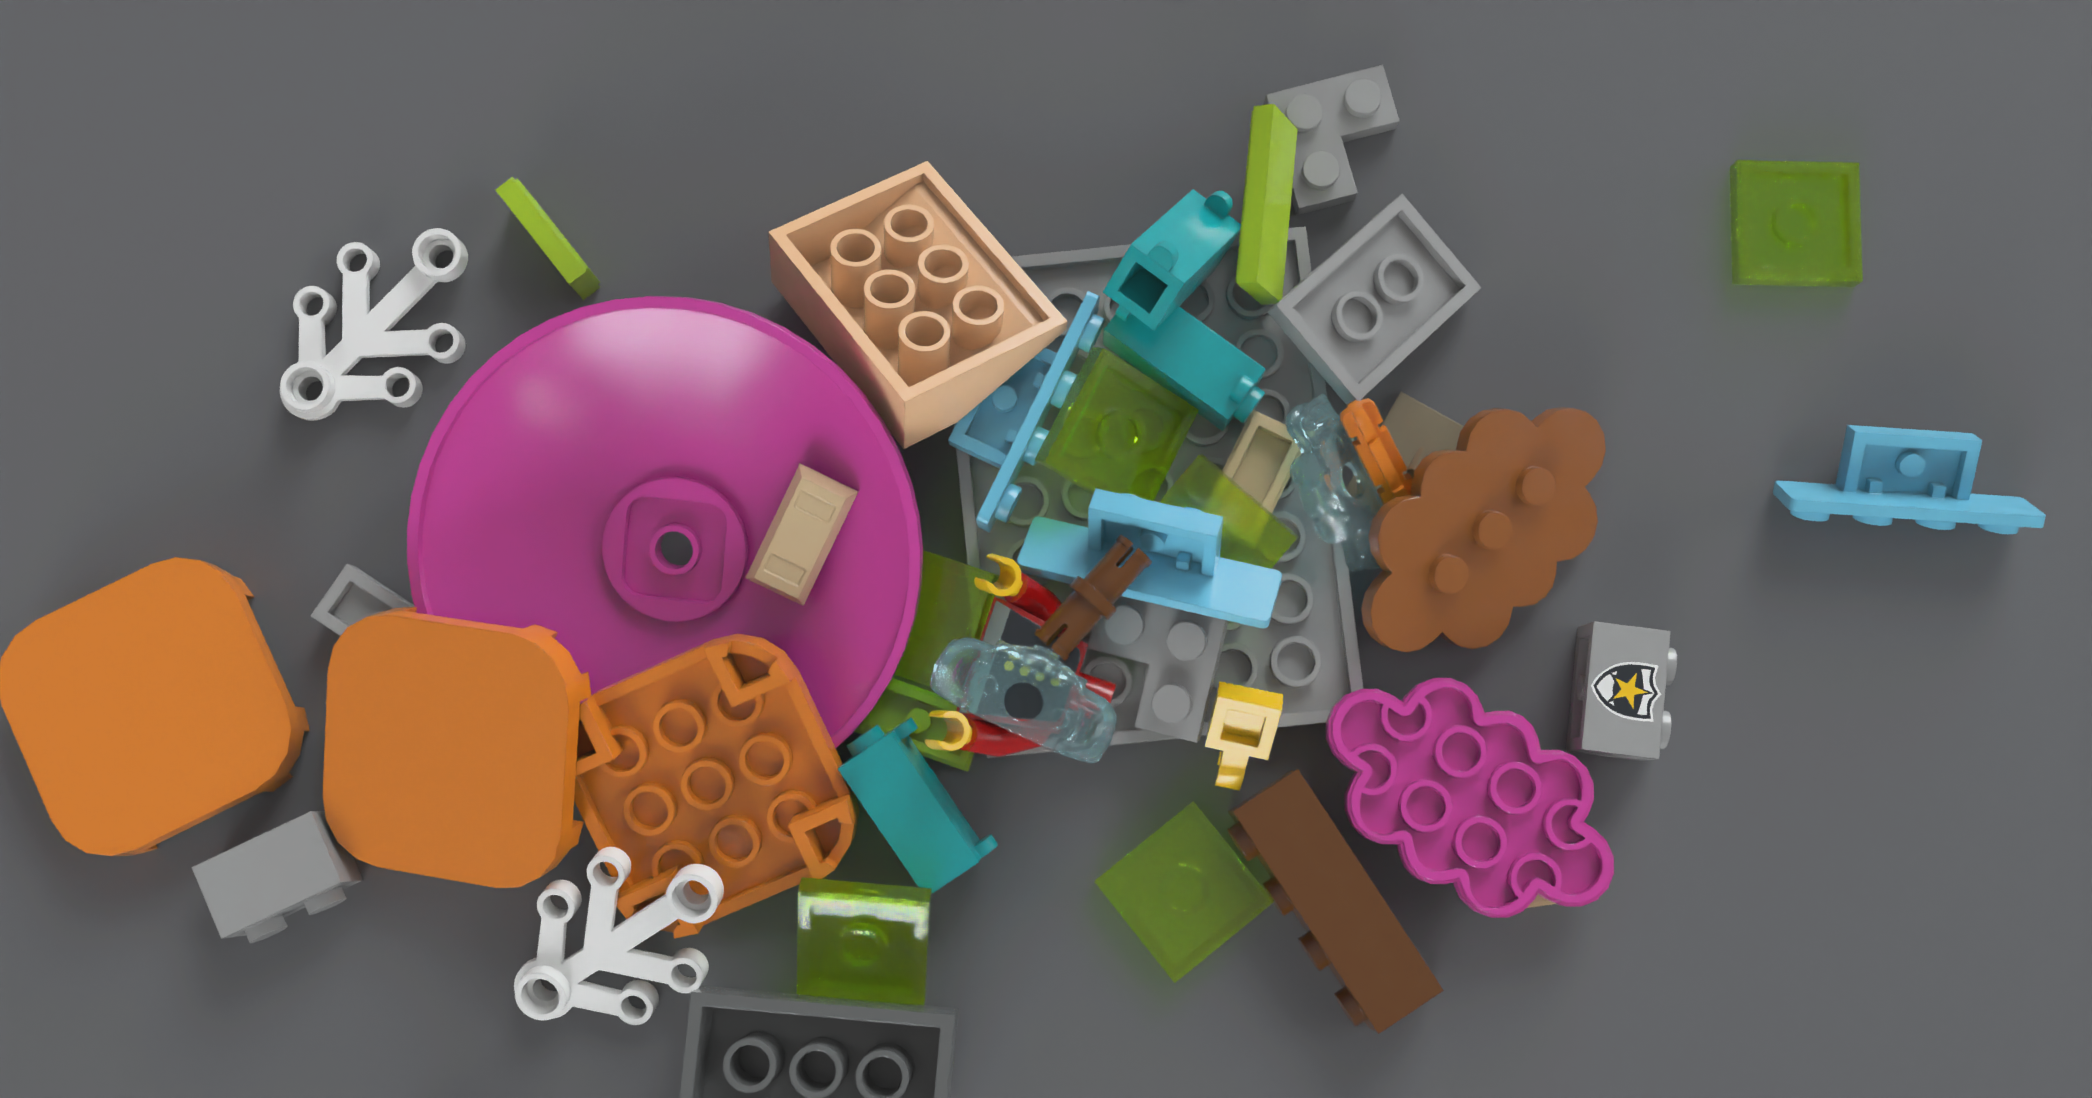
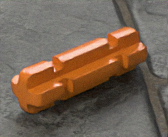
(1376, 449)

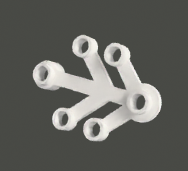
(368, 332)
(612, 947)

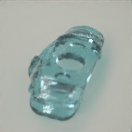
(1321, 486)
(1072, 716)

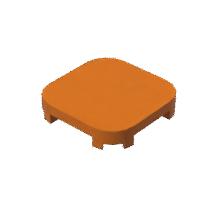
(149, 707)
(452, 747)
(713, 768)

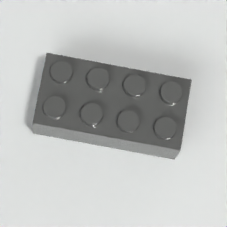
(814, 1047)

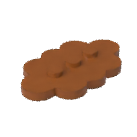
(1483, 528)

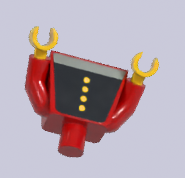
(1014, 622)

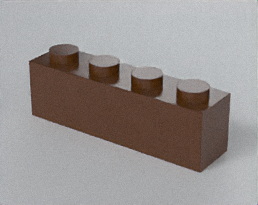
(1334, 901)

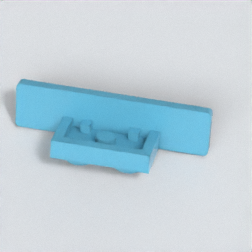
(1009, 422)
(1908, 477)
(1177, 540)

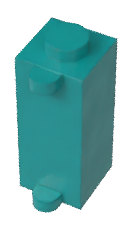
(1174, 257)
(1190, 363)
(912, 806)

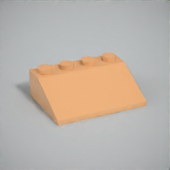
(912, 299)

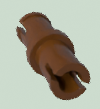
(1093, 597)

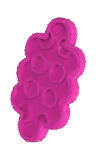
(1469, 797)

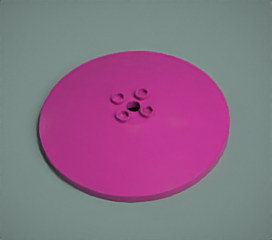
(653, 421)

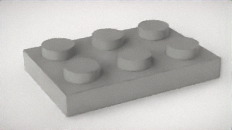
(1374, 300)

